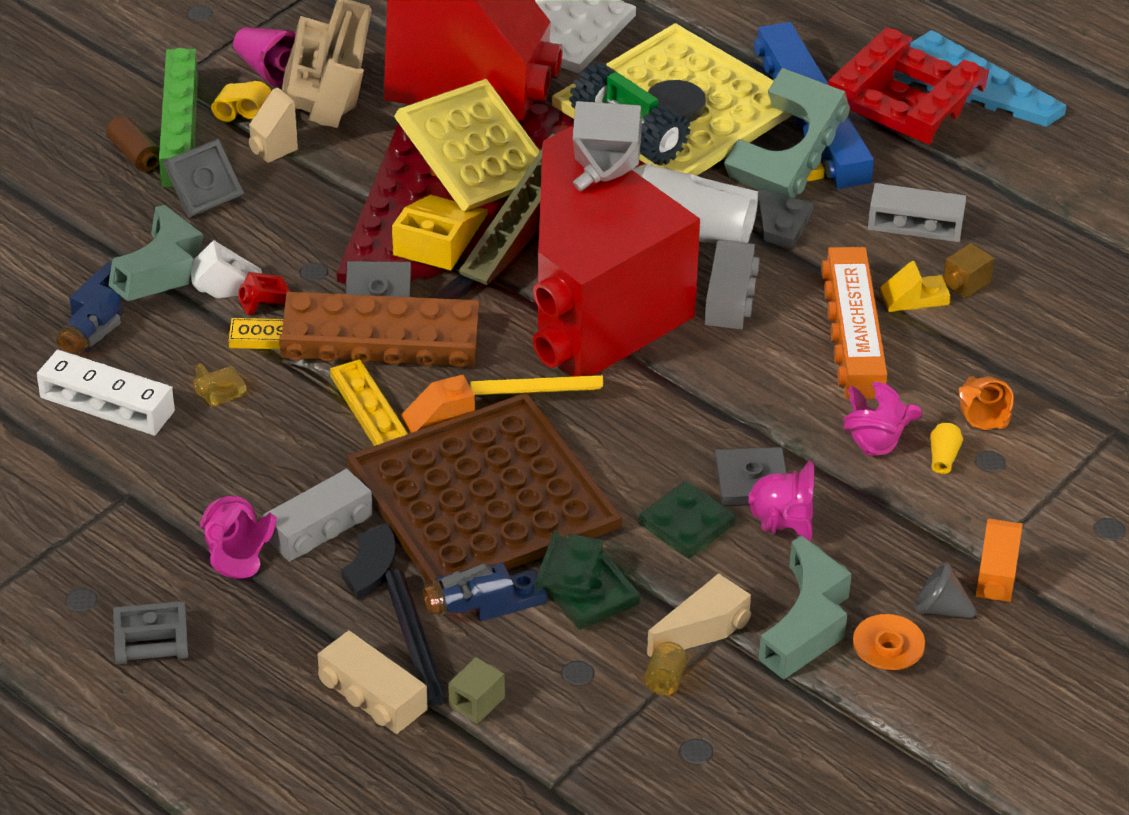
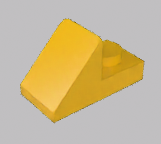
(911, 291)

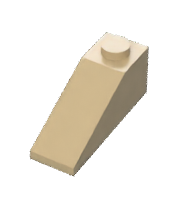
(703, 617)

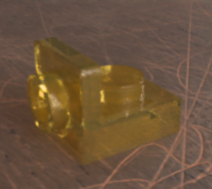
(218, 385)

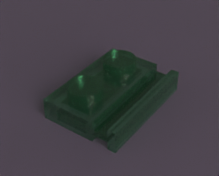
(569, 565)

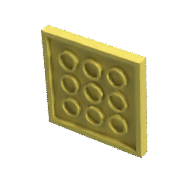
(470, 143)

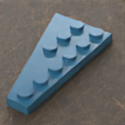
(1002, 88)

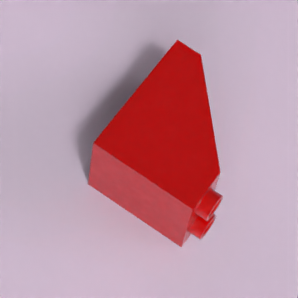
(461, 42)
(609, 264)

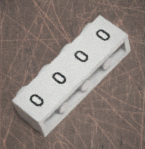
(106, 392)

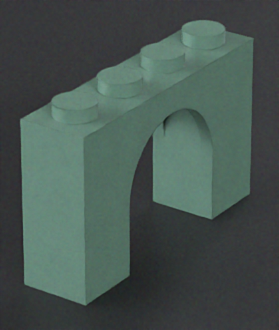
(788, 170)

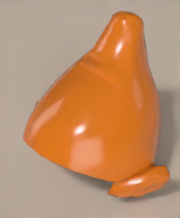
(986, 402)

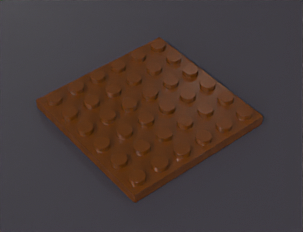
(482, 489)

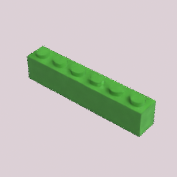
(178, 107)

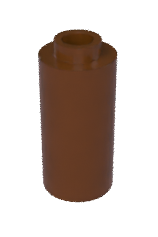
(133, 143)

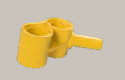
(240, 99)

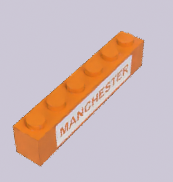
(855, 320)

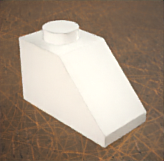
(220, 271)

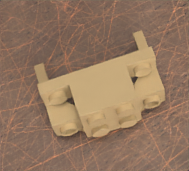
(327, 62)

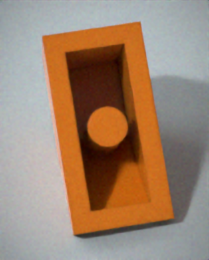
(439, 403)
(999, 560)

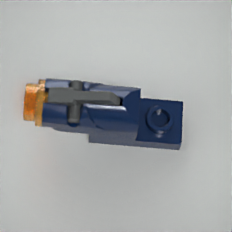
(94, 313)
(485, 590)

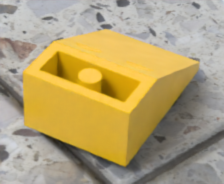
(435, 231)

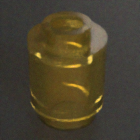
(665, 668)

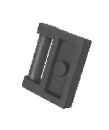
(150, 623)

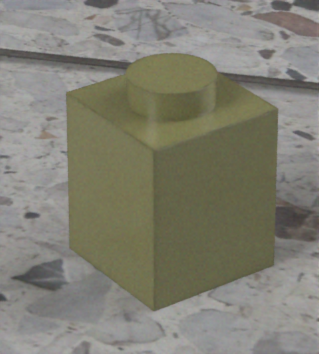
(476, 690)

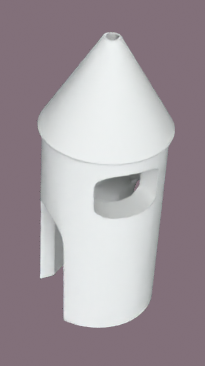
(723, 209)

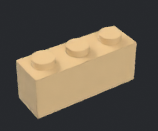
(372, 682)

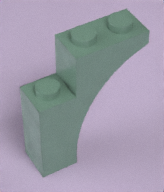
(161, 263)
(816, 617)

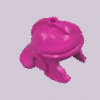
(878, 429)
(785, 501)
(235, 536)

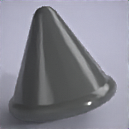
(944, 595)

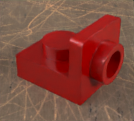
(262, 288)

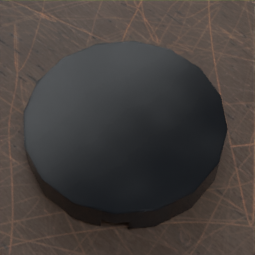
(680, 96)

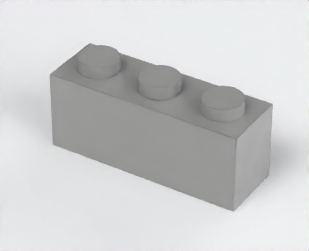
(916, 212)
(731, 284)
(320, 514)

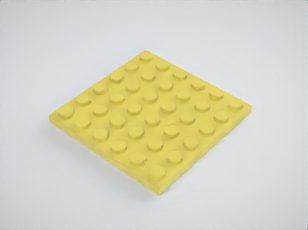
(733, 91)

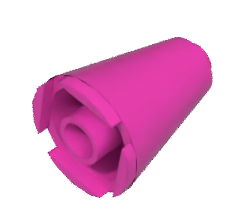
(265, 51)

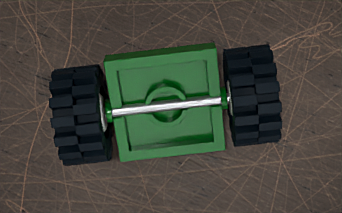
(661, 126)

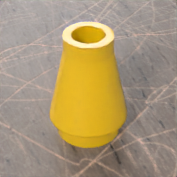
(945, 444)

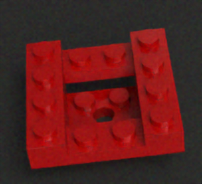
(892, 103)

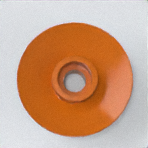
(889, 641)

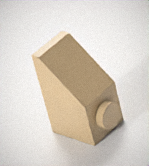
(274, 127)

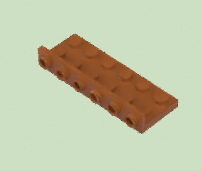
(379, 329)

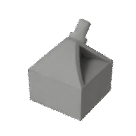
(606, 140)

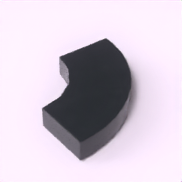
(372, 563)

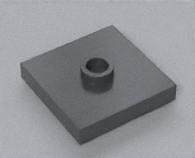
(203, 178)
(378, 278)
(742, 468)

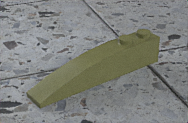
(509, 230)

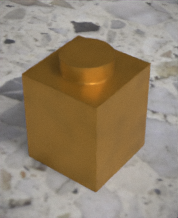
(968, 270)

